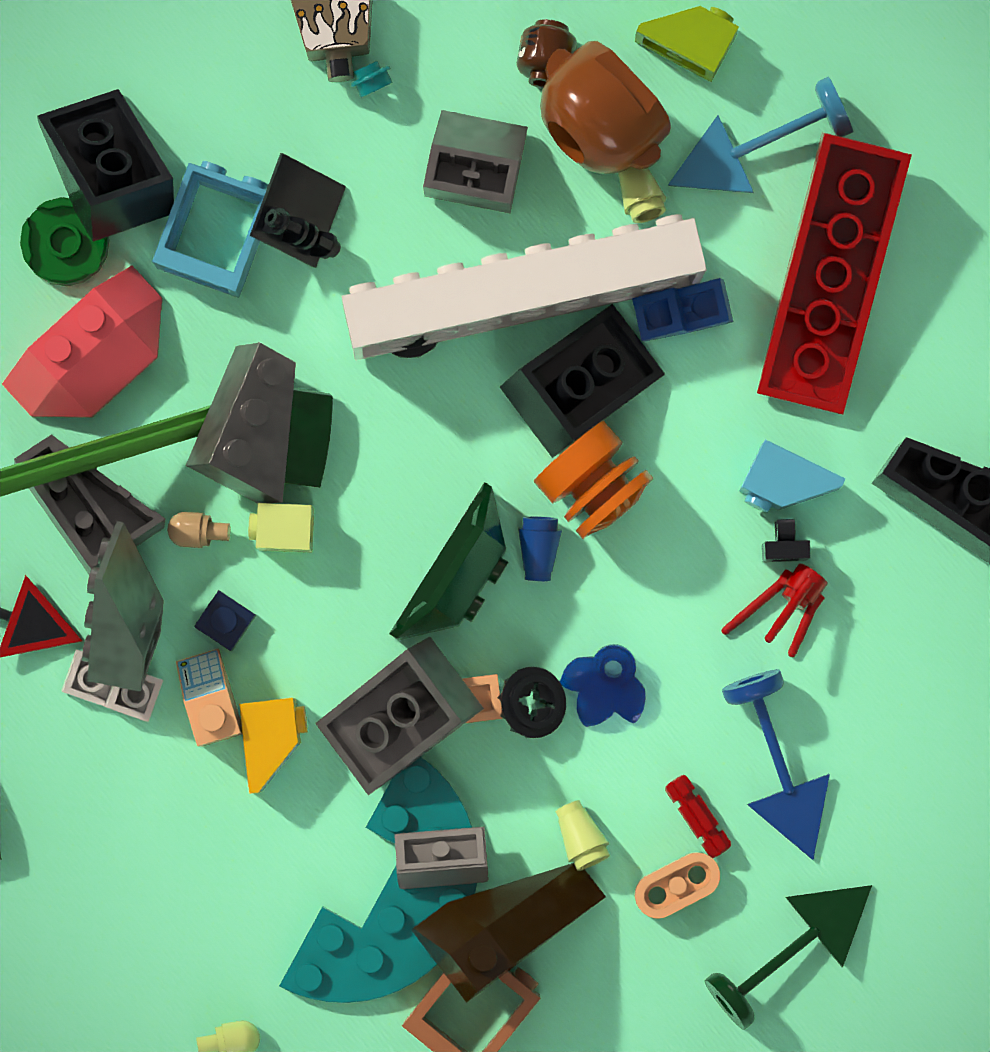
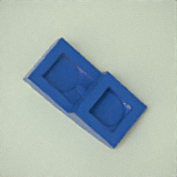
(682, 310)

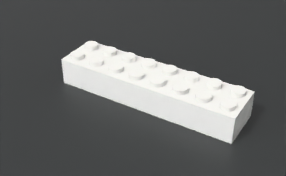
(523, 287)

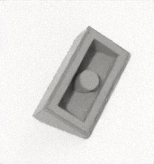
(441, 858)

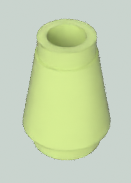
(641, 195)
(581, 836)

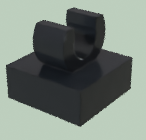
(785, 547)

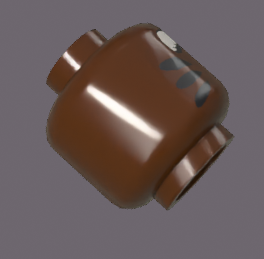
(537, 46)

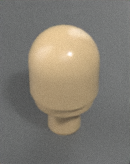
(196, 530)

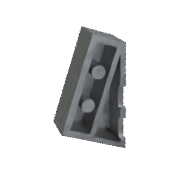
(88, 506)

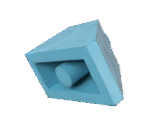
(785, 479)

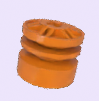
(593, 480)

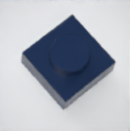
(225, 620)

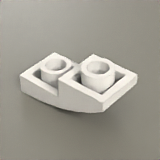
(119, 699)

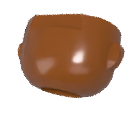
(601, 111)

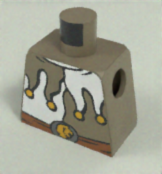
(335, 33)

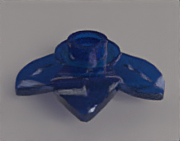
(604, 692)

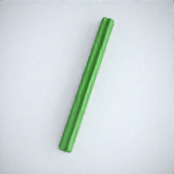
(101, 451)

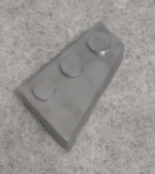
(249, 425)

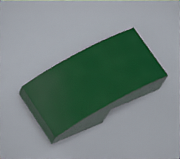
(308, 437)

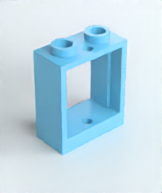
(195, 270)

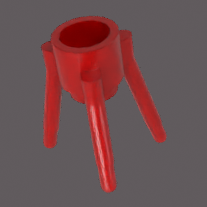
(801, 589)

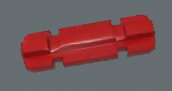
(698, 816)

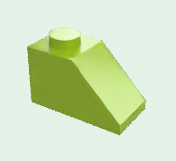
(691, 38)

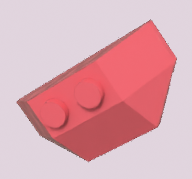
(90, 350)

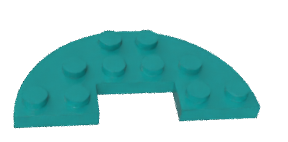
(384, 955)

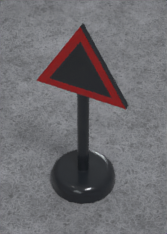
(33, 624)

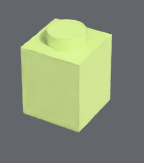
(282, 527)

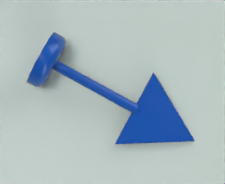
(797, 808)

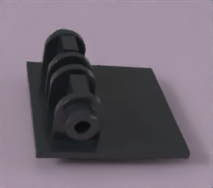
(299, 212)

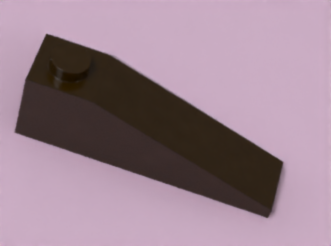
(498, 928)

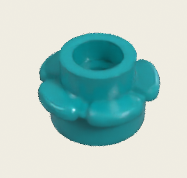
(371, 78)

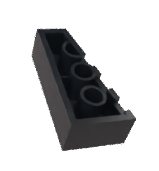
(941, 491)

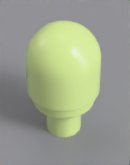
(231, 1037)

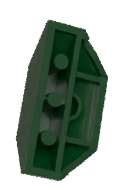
(458, 573)

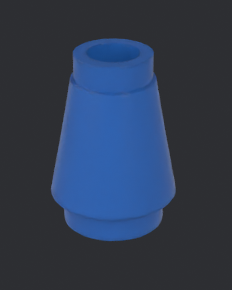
(539, 546)

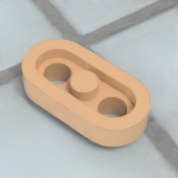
(677, 886)

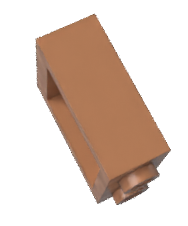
(438, 1041)

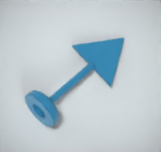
(716, 164)

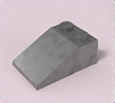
(399, 715)

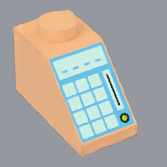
(208, 698)

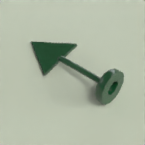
(831, 919)

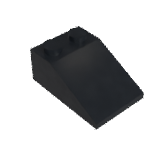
(107, 165)
(581, 380)

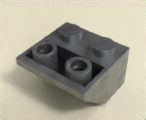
(474, 161)

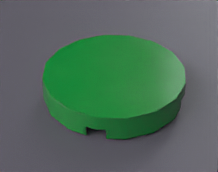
(59, 245)

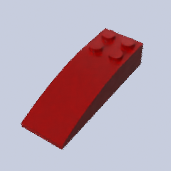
(833, 272)

